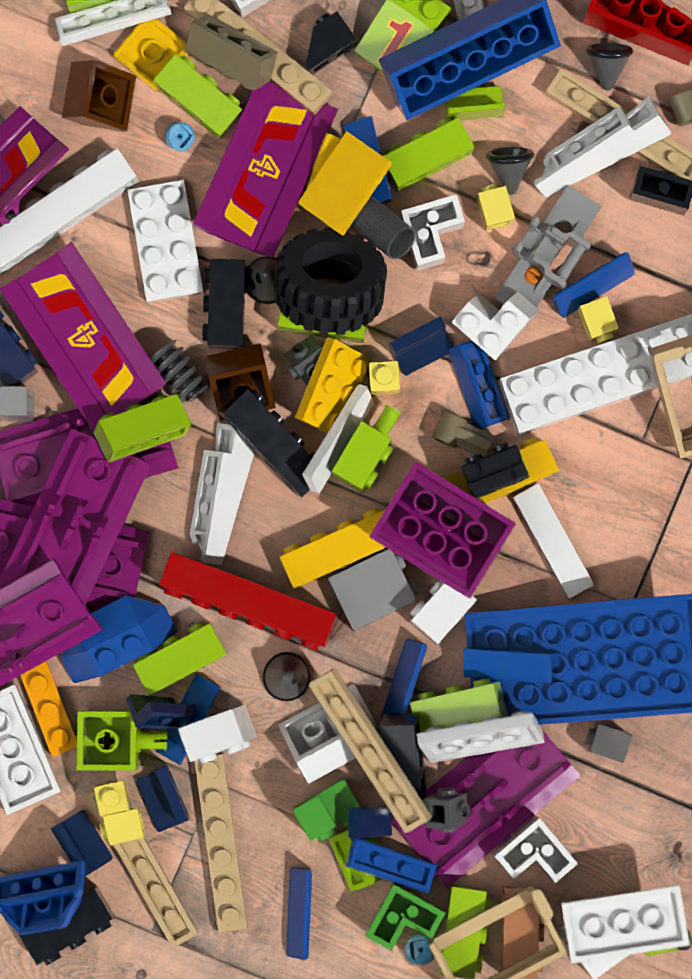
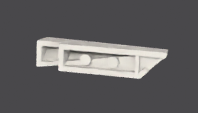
(602, 145)
(220, 492)

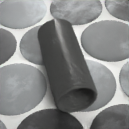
(384, 229)

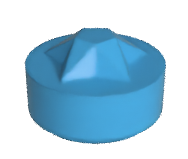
(179, 136)
(418, 950)

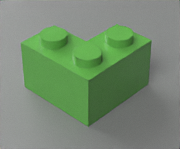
(326, 810)
(400, 909)

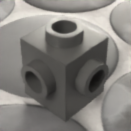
(303, 358)
(447, 810)

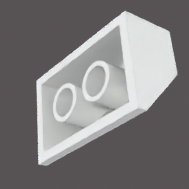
(316, 740)

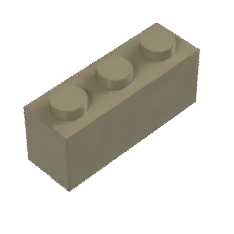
(231, 52)

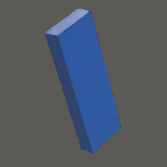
(390, 865)

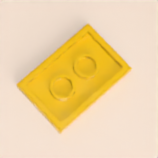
(345, 183)

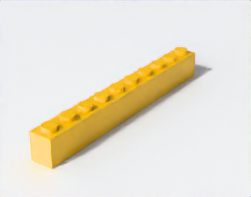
(352, 541)

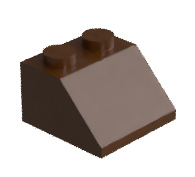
(98, 96)
(236, 370)

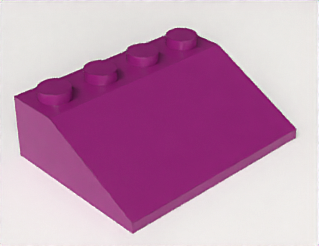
(442, 530)

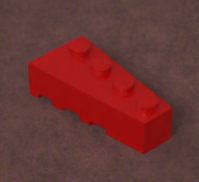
(645, 24)

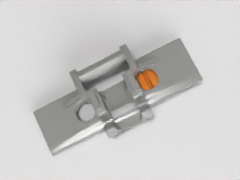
(542, 245)

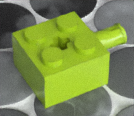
(366, 451)
(129, 741)

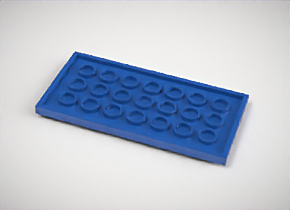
(606, 657)

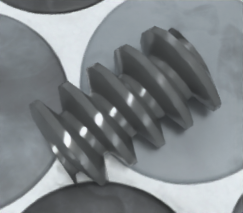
(179, 373)

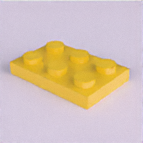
(331, 384)

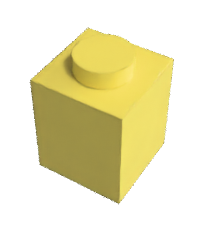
(495, 207)
(598, 320)
(384, 378)
(112, 797)
(123, 826)

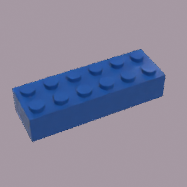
(468, 54)

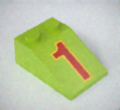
(400, 25)

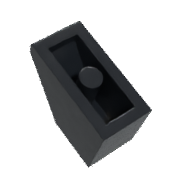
(328, 42)

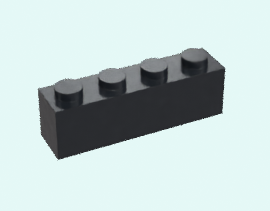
(269, 438)

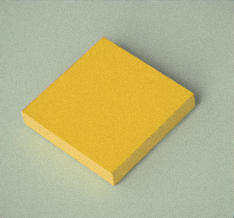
(149, 50)

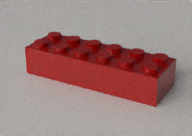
(247, 599)

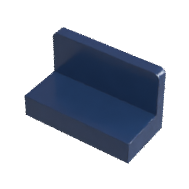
(421, 346)
(159, 712)
(163, 799)
(370, 822)
(82, 842)

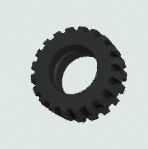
(324, 305)

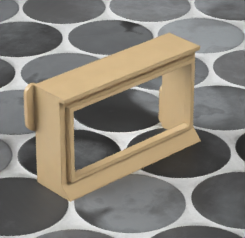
(658, 356)
(493, 914)

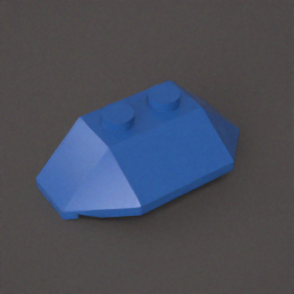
(128, 632)
(42, 897)

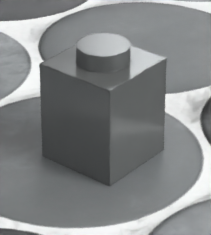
(608, 742)

